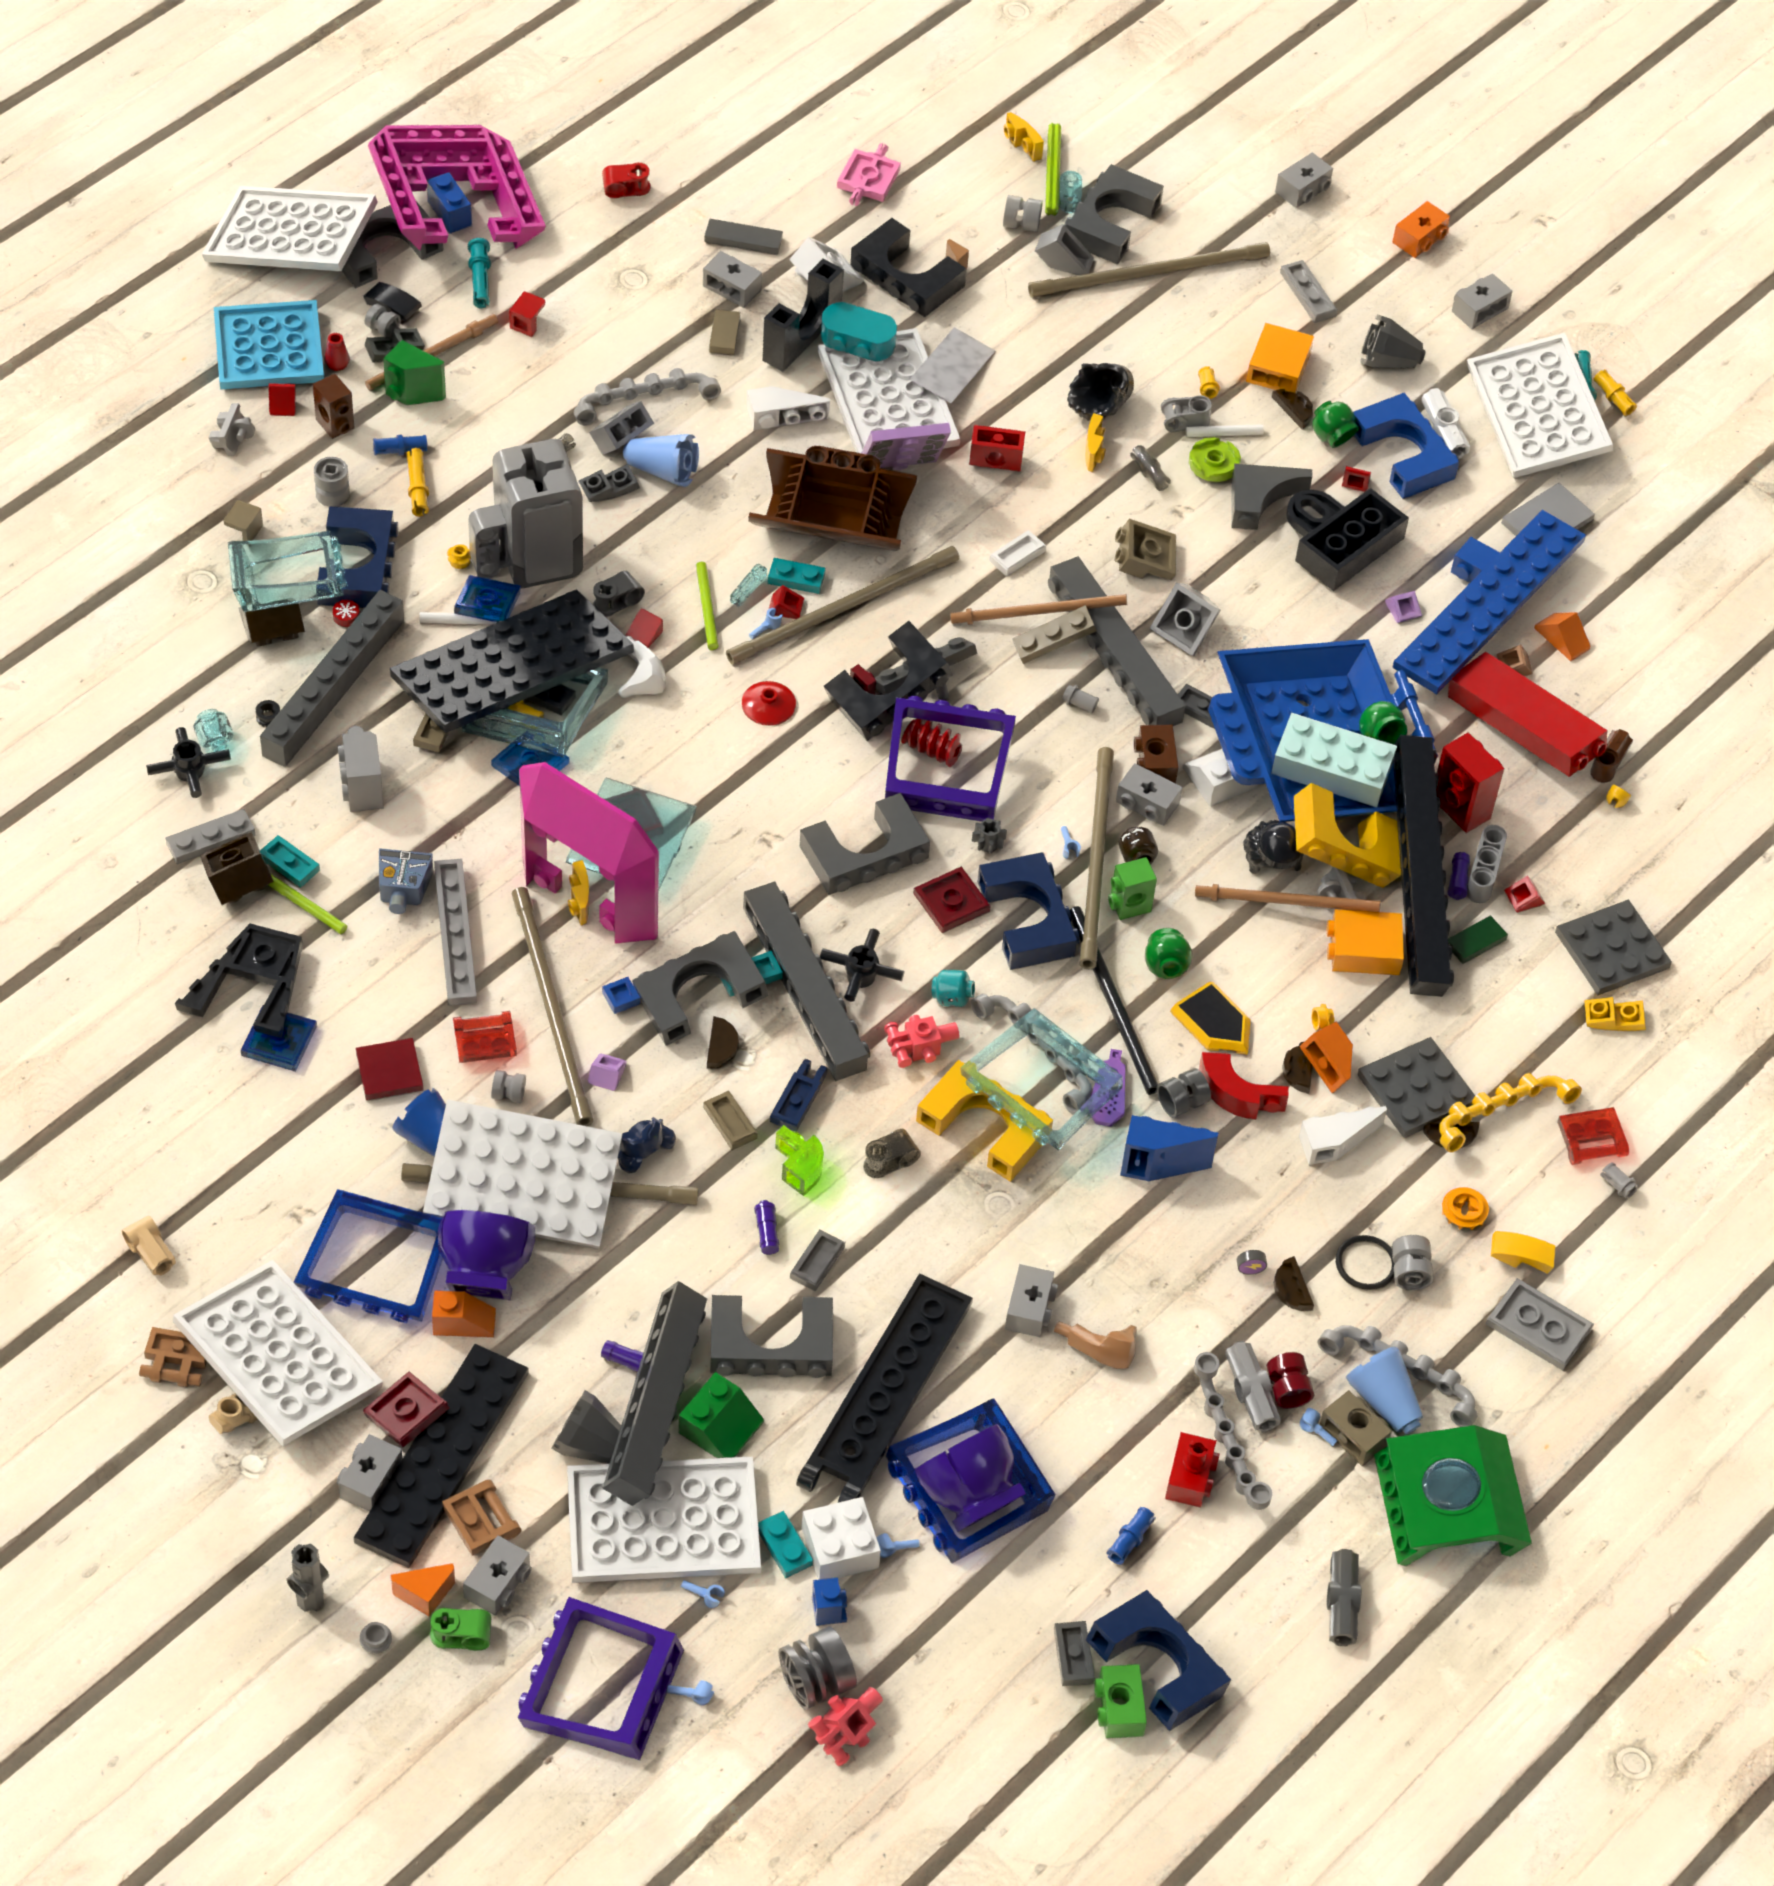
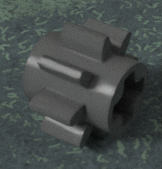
(989, 835)

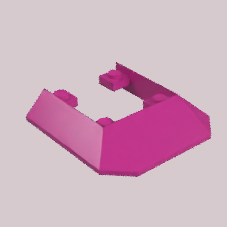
(471, 153)
(566, 811)

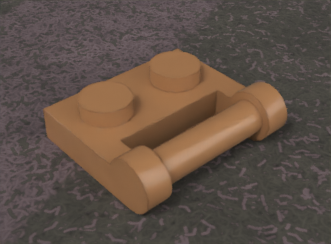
(473, 1522)

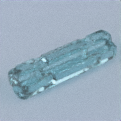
(748, 585)

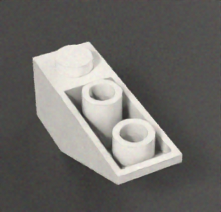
(781, 407)
(1333, 1136)

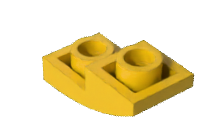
(1023, 135)
(1094, 446)
(579, 899)
(1613, 1016)
(1519, 1248)

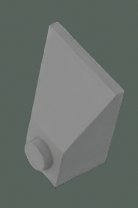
(1185, 618)

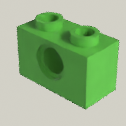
(1132, 888)
(1126, 1684)

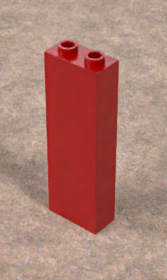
(1528, 714)

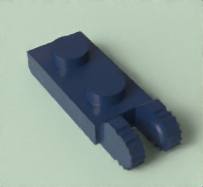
(798, 1096)

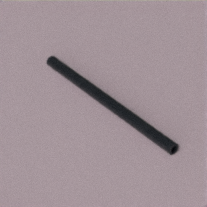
(1118, 1011)

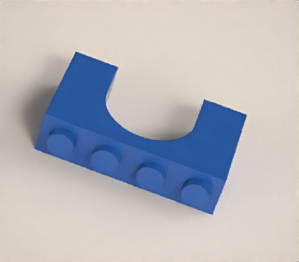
(1401, 418)

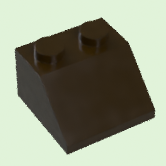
(272, 623)
(236, 869)

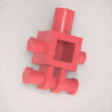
(919, 1039)
(846, 1723)

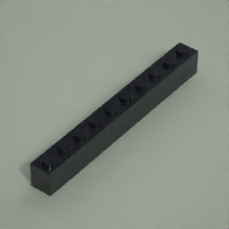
(1422, 866)

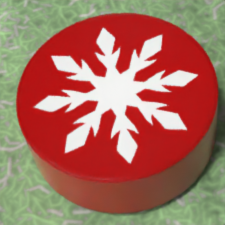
(345, 612)

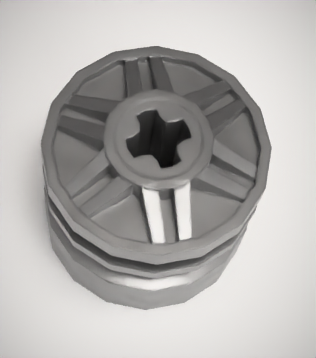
(821, 1666)

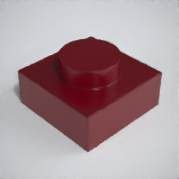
(863, 678)

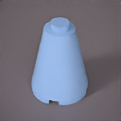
(664, 456)
(1388, 1390)

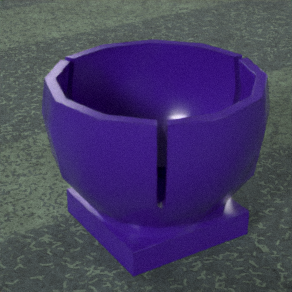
(484, 1251)
(972, 1477)

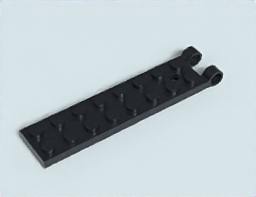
(887, 1386)

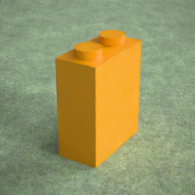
(1280, 358)
(1365, 942)

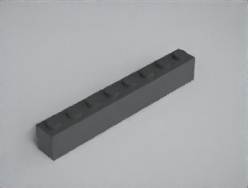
(1119, 648)
(332, 678)
(806, 981)
(655, 1394)

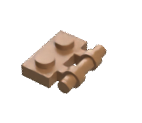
(172, 1347)

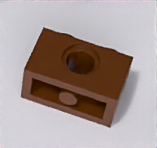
(333, 406)
(1157, 750)

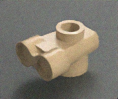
(230, 1414)

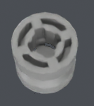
(383, 321)
(508, 1086)

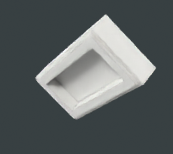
(1017, 553)

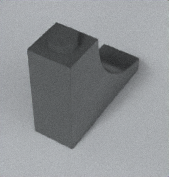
(1260, 486)

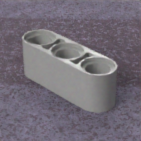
(1486, 863)

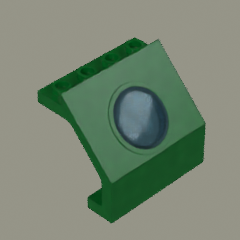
(1451, 1492)

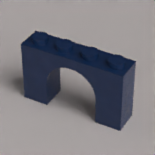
(367, 529)
(1031, 879)
(1148, 1623)

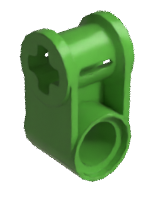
(464, 1629)

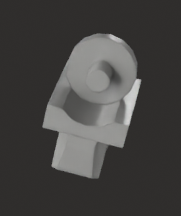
(233, 430)
(1340, 885)

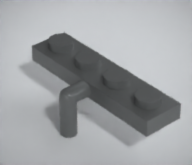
(954, 652)

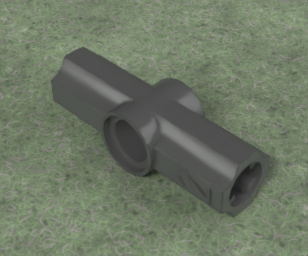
(307, 1577)
(1343, 1597)

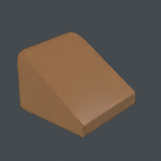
(957, 252)
(1516, 659)

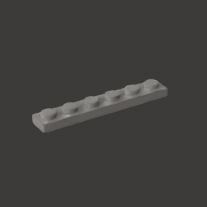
(455, 932)

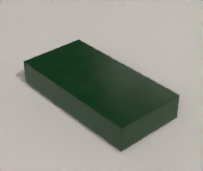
(1477, 939)

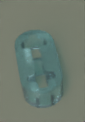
(1068, 191)

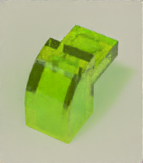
(804, 1160)

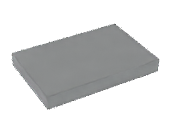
(1555, 501)
(1539, 1324)

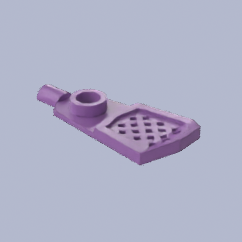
(1112, 1114)

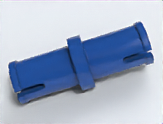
(399, 444)
(1130, 1535)

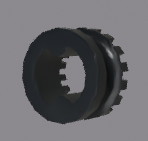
(264, 706)

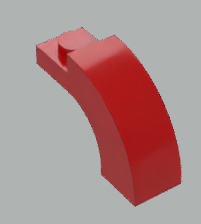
(1237, 1094)

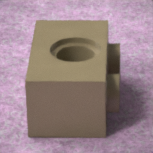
(1359, 1443)

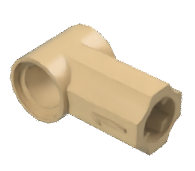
(147, 1242)

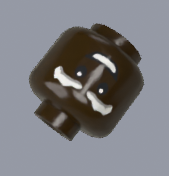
(1138, 844)

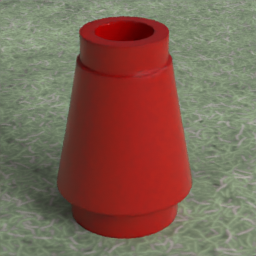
(336, 353)

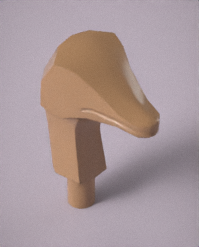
(1112, 1350)

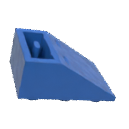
(1166, 1149)

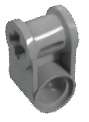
(1187, 412)

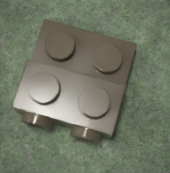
(1145, 550)

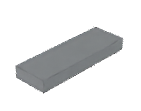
(1308, 291)

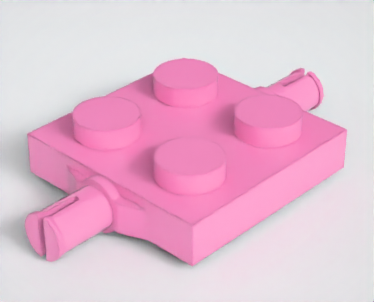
(868, 175)

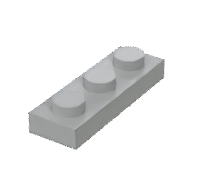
(208, 836)

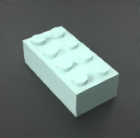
(1334, 759)

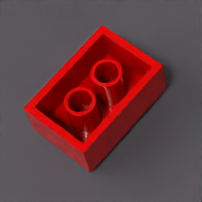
(1468, 782)

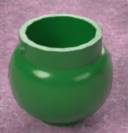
(1334, 423)
(1383, 722)
(1168, 953)

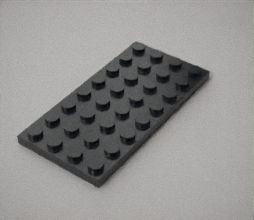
(511, 660)

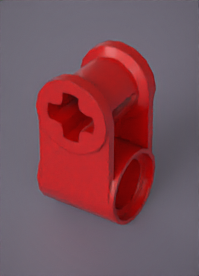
(623, 180)

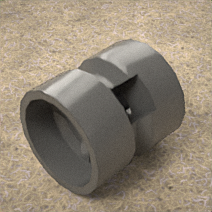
(1185, 1092)

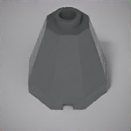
(1391, 346)
(588, 1431)

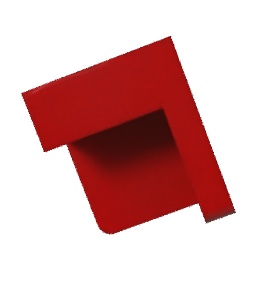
(524, 313)

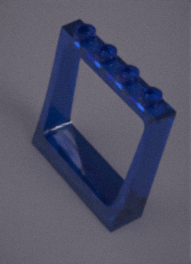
(384, 1212)
(1025, 1471)

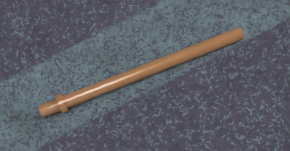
(1035, 609)
(1286, 898)

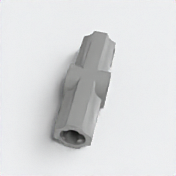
(1253, 1386)

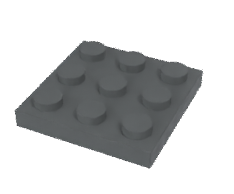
(1613, 947)
(1415, 1086)

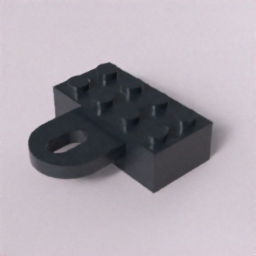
(1346, 535)

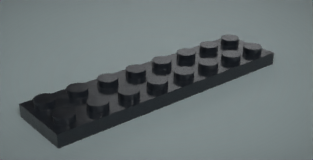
(441, 1456)

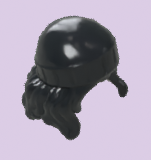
(1100, 389)
(1272, 847)

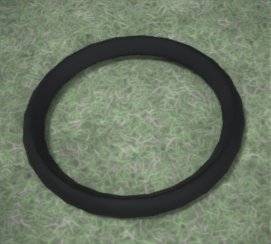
(1347, 1278)

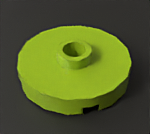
(1213, 459)

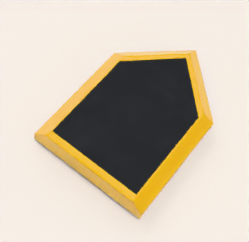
(1214, 1019)

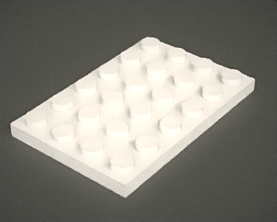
(290, 228)
(880, 392)
(1539, 405)
(524, 1169)
(277, 1352)
(690, 1526)

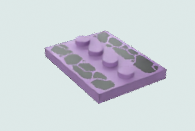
(907, 445)

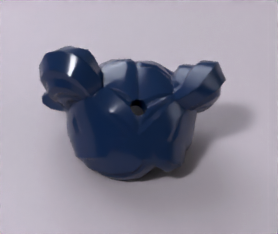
(642, 1141)

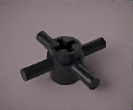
(188, 761)
(862, 965)

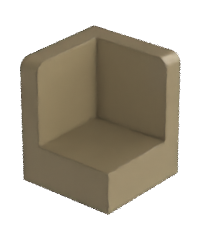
(245, 518)

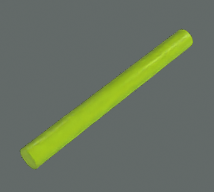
(707, 607)
(308, 905)

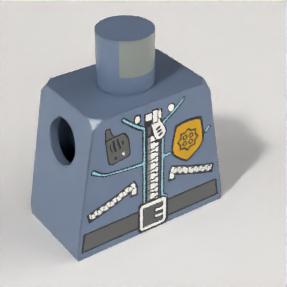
(403, 877)

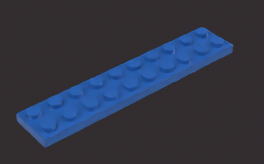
(1489, 601)

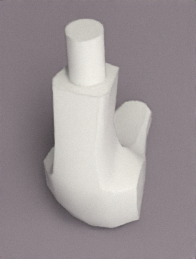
(649, 675)

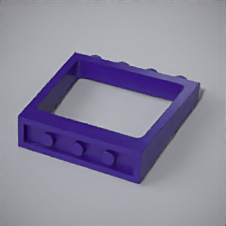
(942, 799)
(648, 1696)

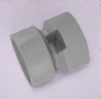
(1031, 214)
(331, 481)
(1412, 1262)

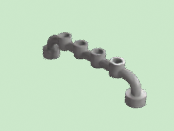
(586, 414)
(1073, 1100)
(1448, 1383)
(1256, 1493)

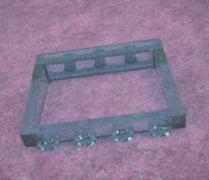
(246, 554)
(538, 732)
(1065, 1045)

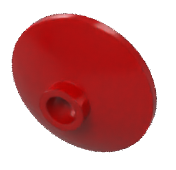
(768, 703)

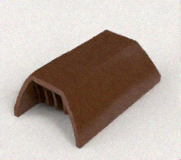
(836, 496)

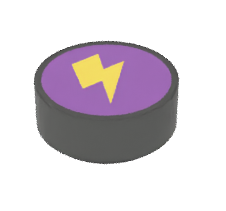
(1251, 1262)

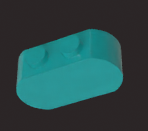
(858, 331)

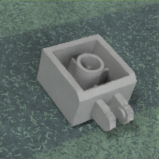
(360, 770)

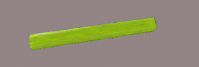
(1053, 169)

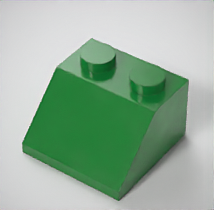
(413, 375)
(720, 1418)

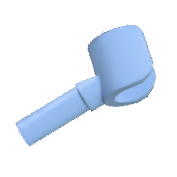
(770, 622)
(1069, 843)
(1309, 1424)
(888, 1547)
(705, 1593)
(700, 1695)

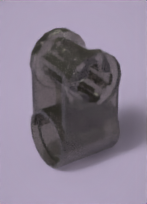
(892, 1151)

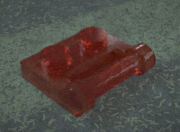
(484, 1043)
(1592, 1127)

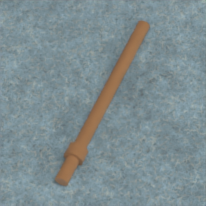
(472, 330)

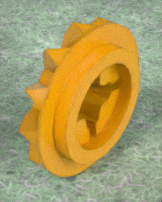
(1477, 1207)

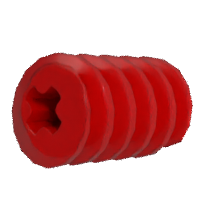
(933, 741)

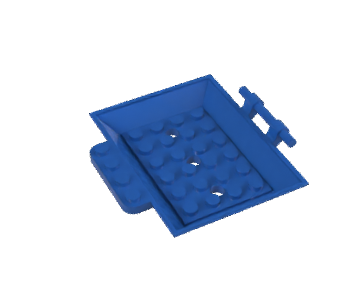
(1337, 685)

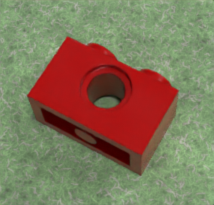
(997, 448)

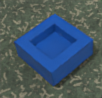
(621, 995)

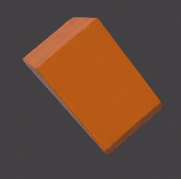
(1565, 634)
(424, 1587)

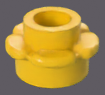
(459, 556)
(1322, 1017)

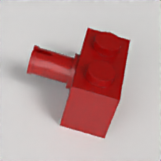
(1191, 1469)

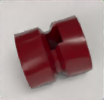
(1290, 1380)

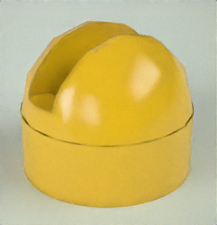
(1619, 795)

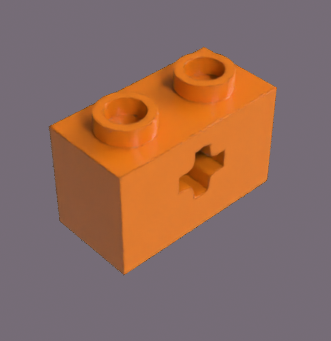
(1421, 229)

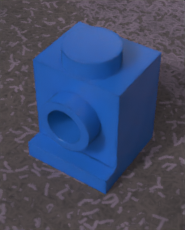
(829, 1602)

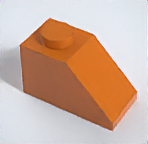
(1330, 1055)
(462, 1315)

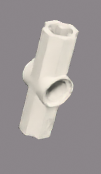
(1445, 421)

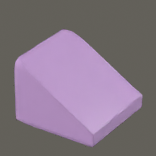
(1404, 606)
(606, 1071)

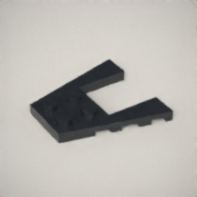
(258, 956)

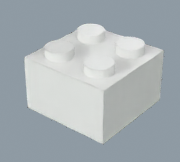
(841, 1539)

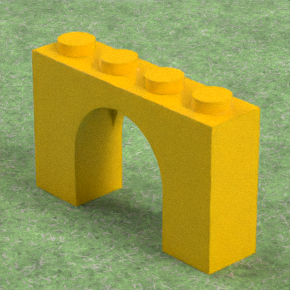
(1320, 838)
(953, 1096)

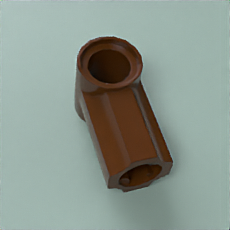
(1605, 766)

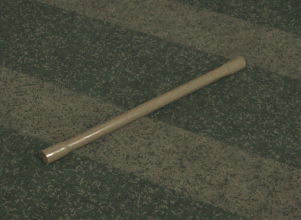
(1050, 286)
(749, 648)
(1089, 945)
(578, 1100)
(672, 1194)

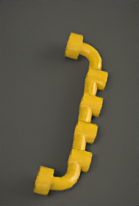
(1453, 1139)

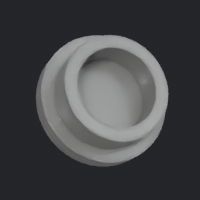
(375, 1637)

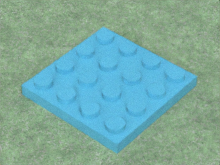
(268, 344)

